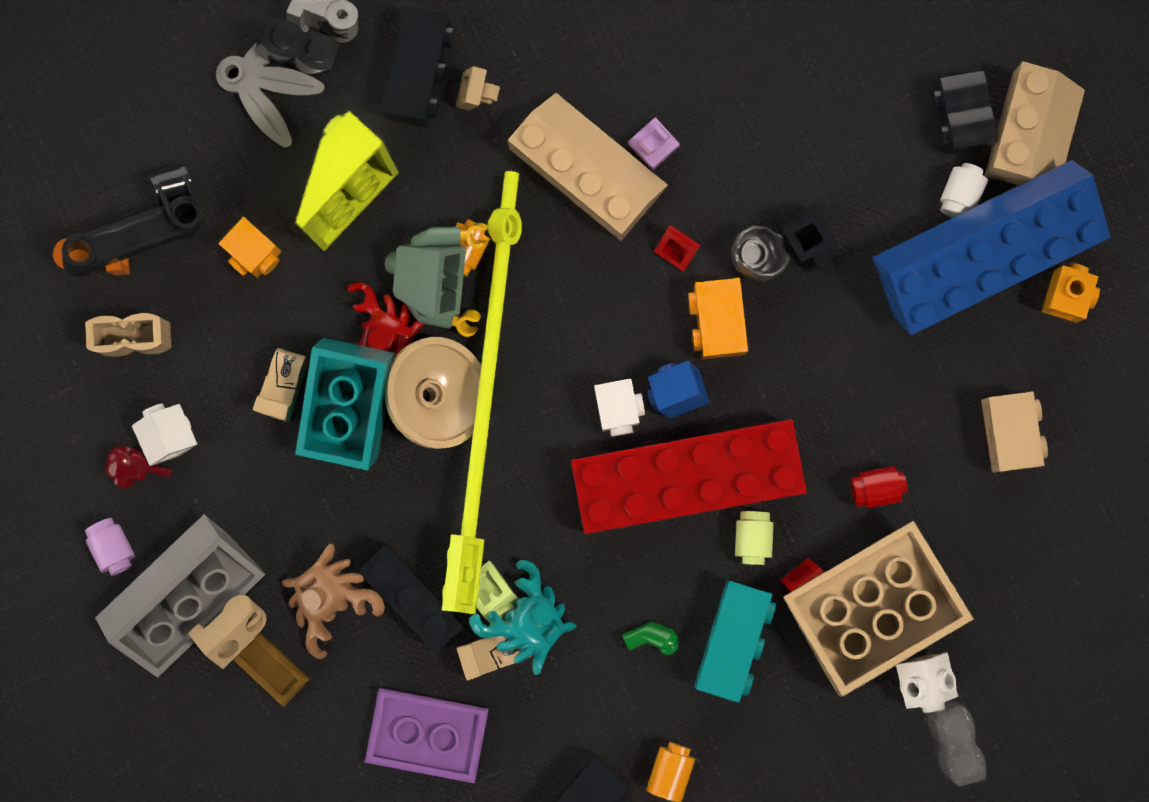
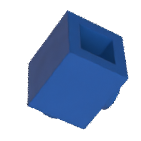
(677, 389)

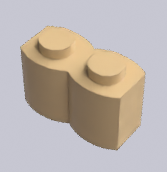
(120, 337)

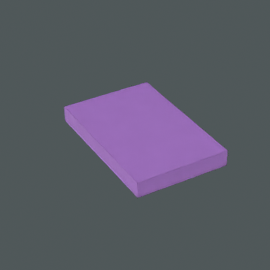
(426, 735)

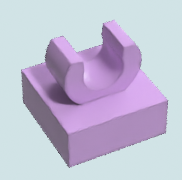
(653, 143)

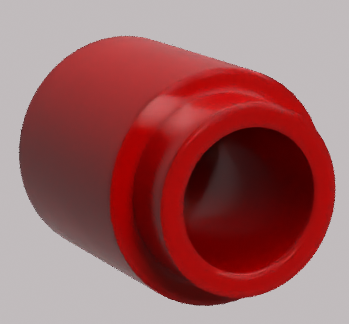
(878, 487)

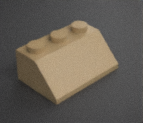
(1034, 124)

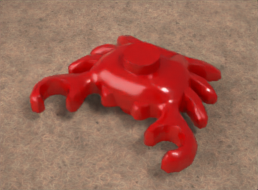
(384, 329)

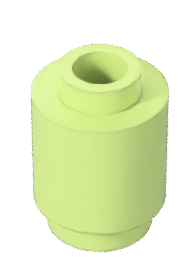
(754, 537)

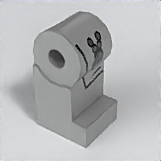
(334, 17)

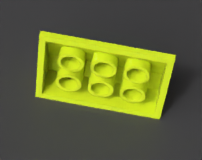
(344, 180)

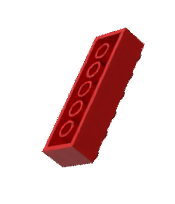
(688, 476)

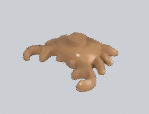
(325, 591)

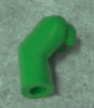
(653, 634)

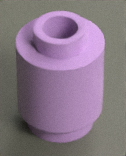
(109, 546)

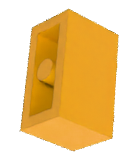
(719, 318)

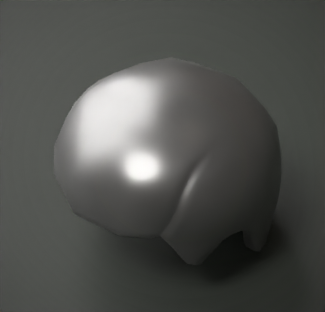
(759, 253)

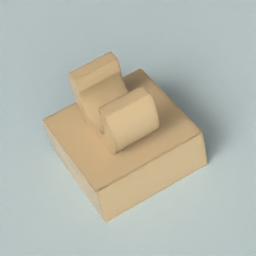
(474, 90)

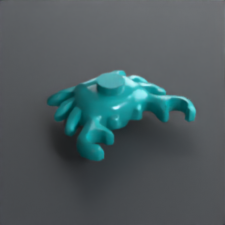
(533, 624)

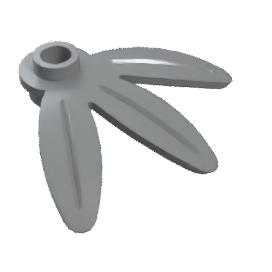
(254, 77)

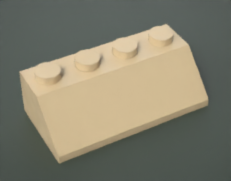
(586, 165)

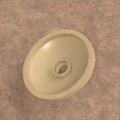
(452, 381)

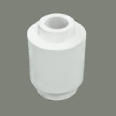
(963, 190)

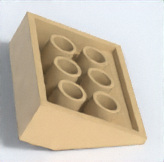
(877, 609)

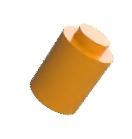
(671, 772)

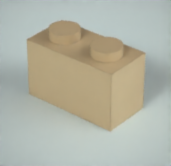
(1014, 431)

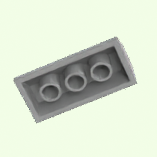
(177, 593)

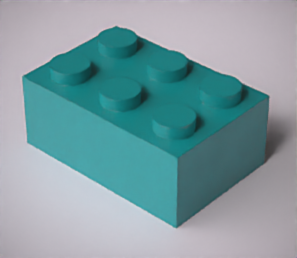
(344, 404)

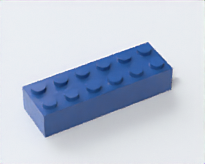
(992, 247)

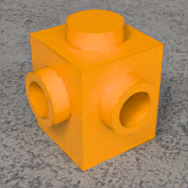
(1071, 293)

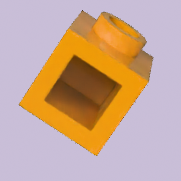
(250, 249)

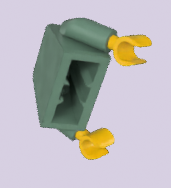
(431, 276)

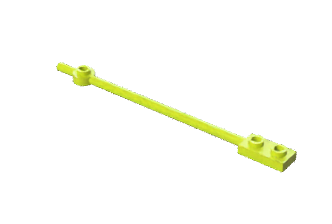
(465, 550)

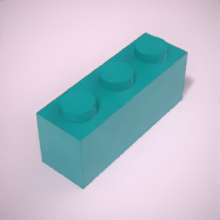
(734, 641)

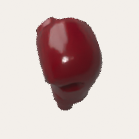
(128, 465)

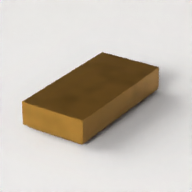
(272, 669)

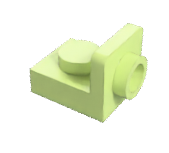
(494, 593)

